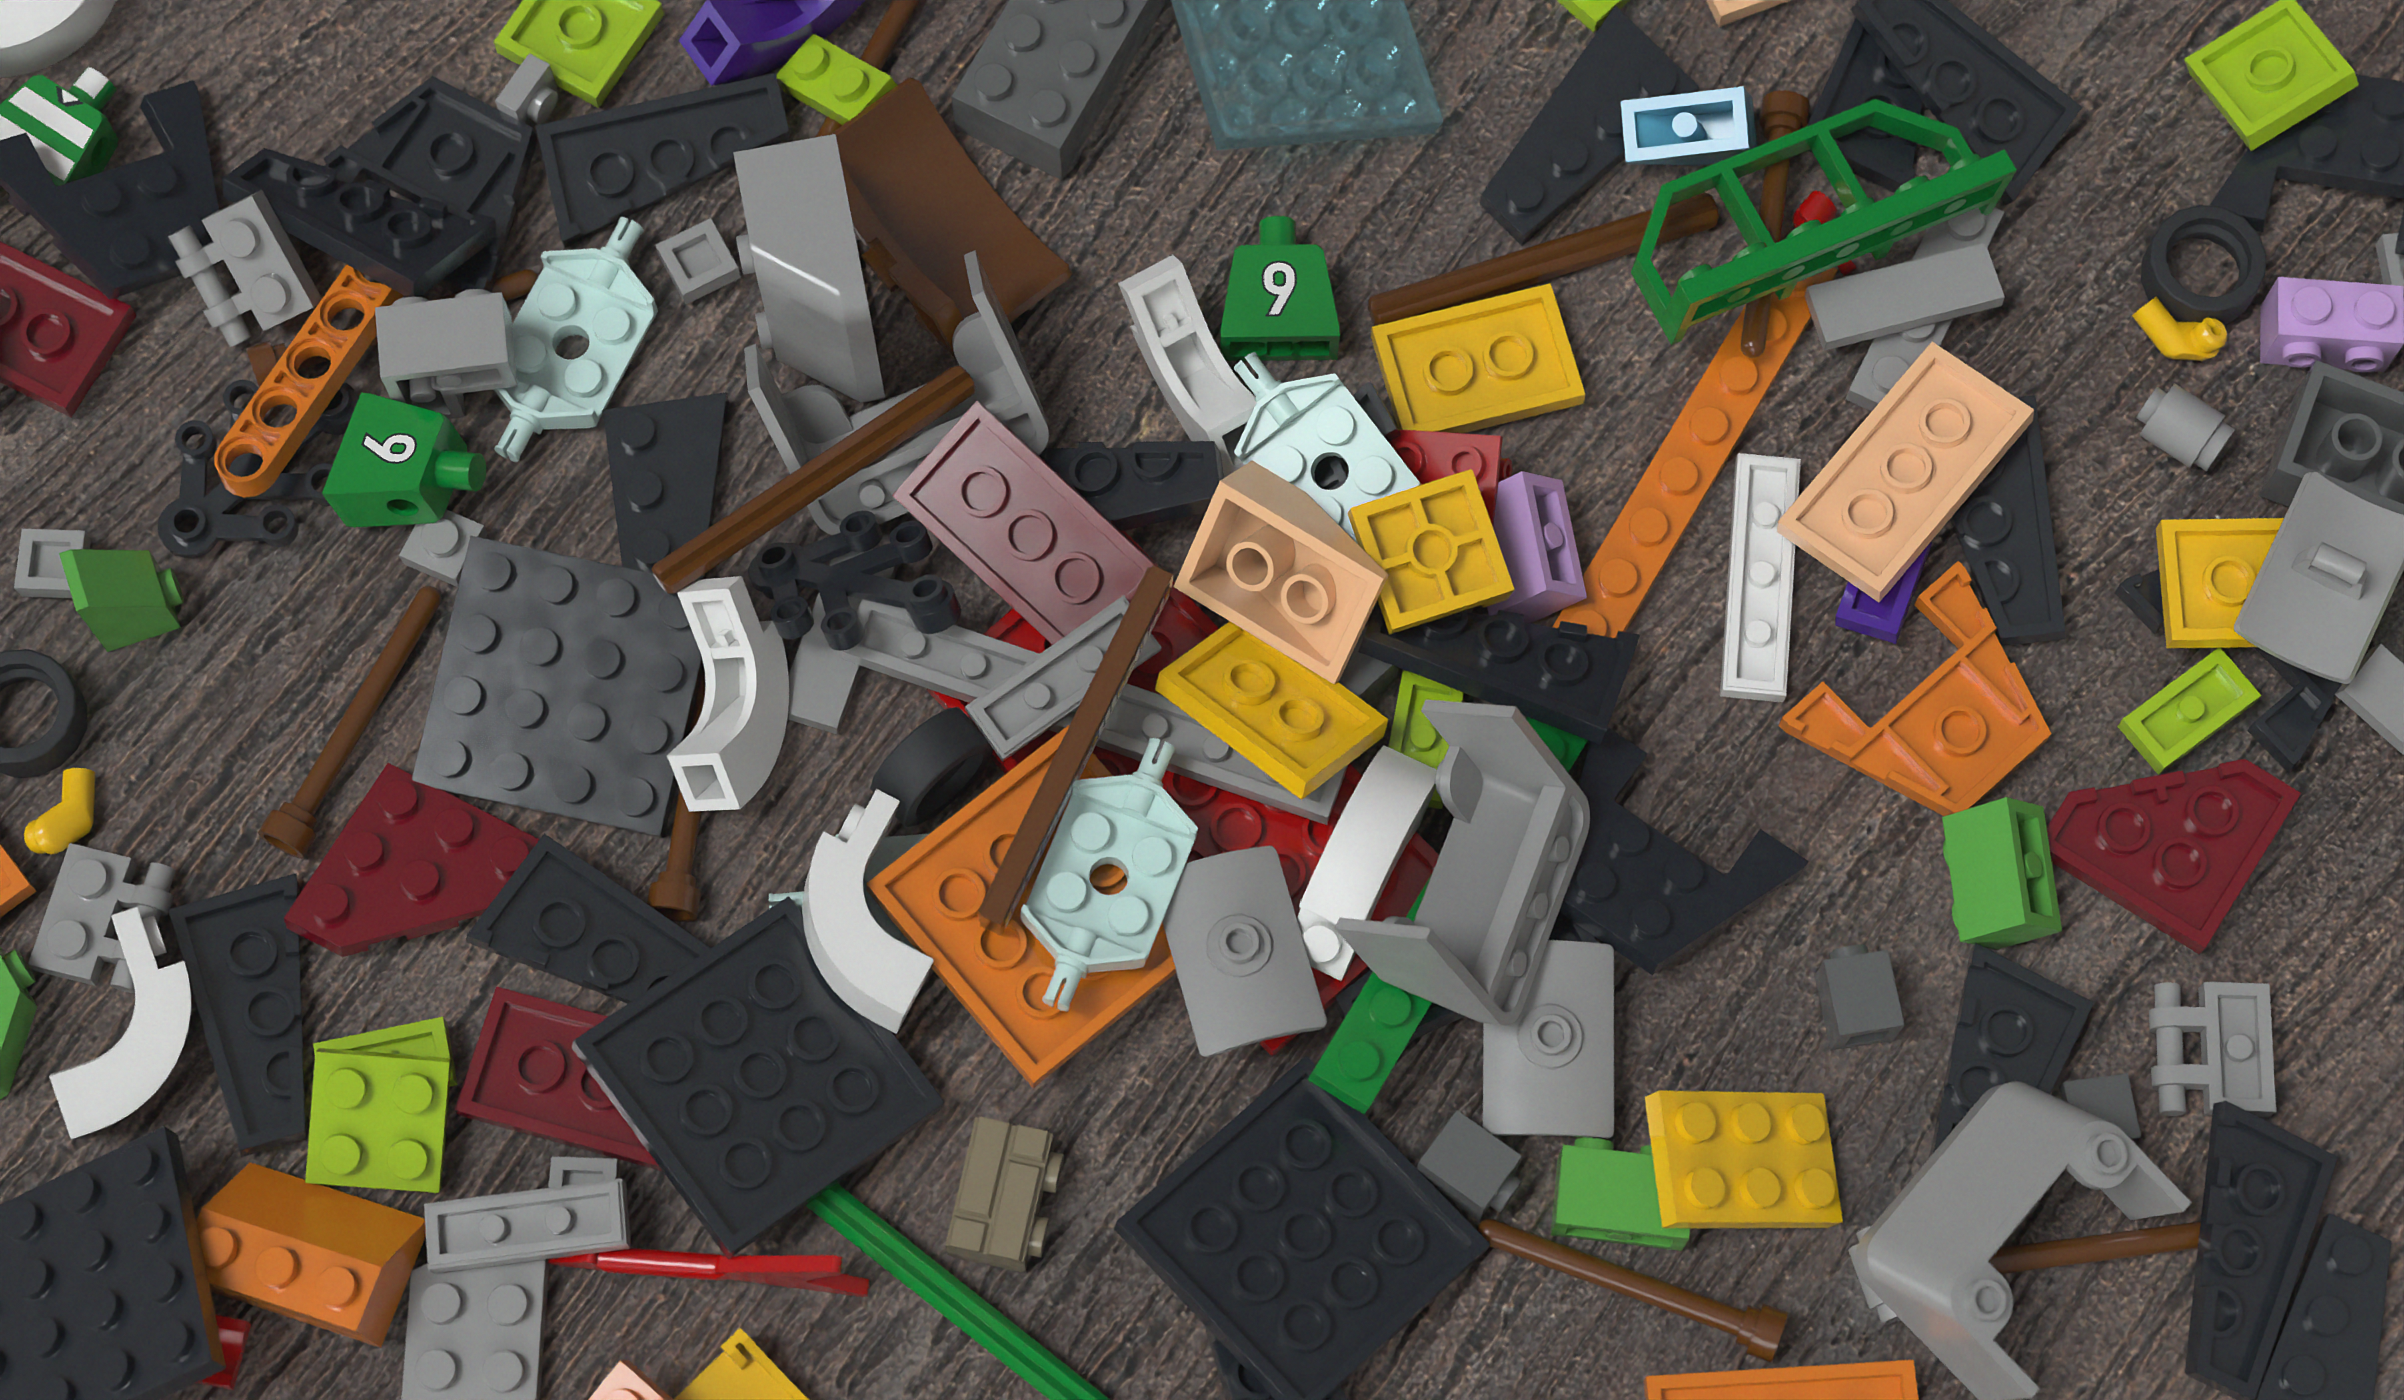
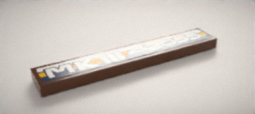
(1075, 750)

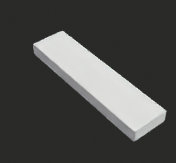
(1759, 580)

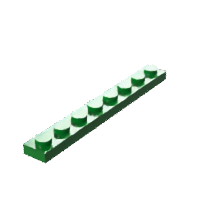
(1387, 1016)

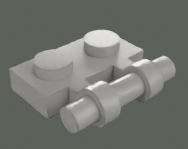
(260, 261)
(78, 919)
(2234, 1047)

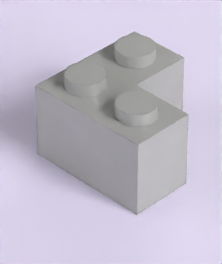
(445, 349)

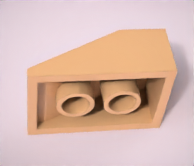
(1282, 570)

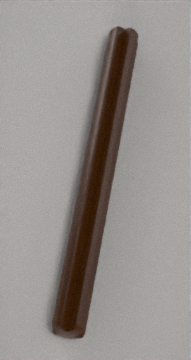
(1540, 261)
(813, 479)

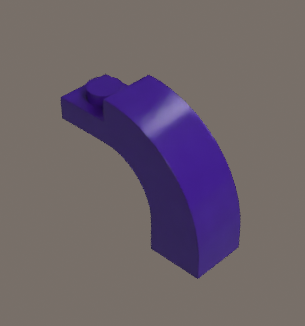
(754, 37)

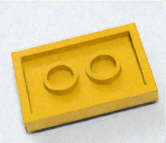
(1479, 363)
(2208, 575)
(1271, 708)
(1743, 1160)

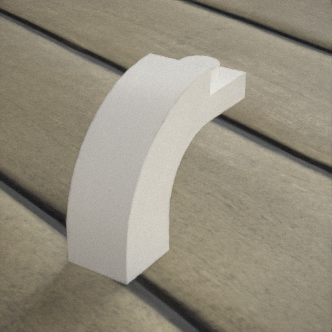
(46, 31)
(1186, 358)
(744, 698)
(1363, 854)
(848, 946)
(140, 1062)

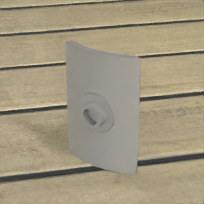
(2325, 580)
(1240, 952)
(1557, 1059)

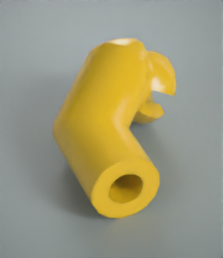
(2180, 339)
(68, 819)

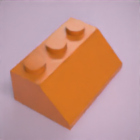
(309, 1252)

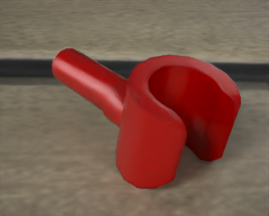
(1820, 207)

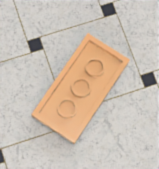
(1905, 471)

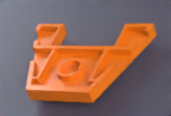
(1954, 730)

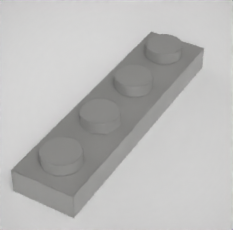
(1895, 353)

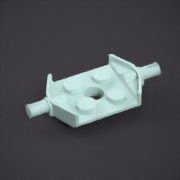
(586, 296)
(1315, 419)
(1121, 824)

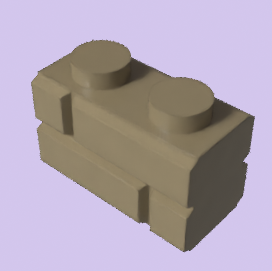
(1002, 1195)

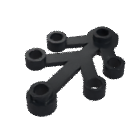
(213, 508)
(787, 568)

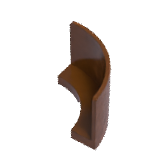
(927, 207)

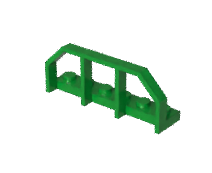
(1814, 246)

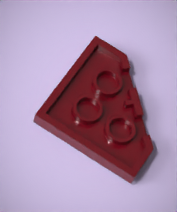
(2173, 842)
(406, 867)

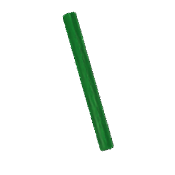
(951, 1297)

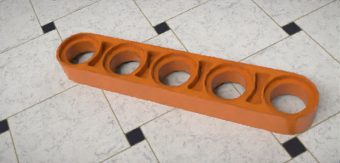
(306, 395)

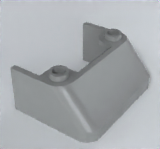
(808, 264)
(814, 419)
(1497, 873)
(1945, 1225)

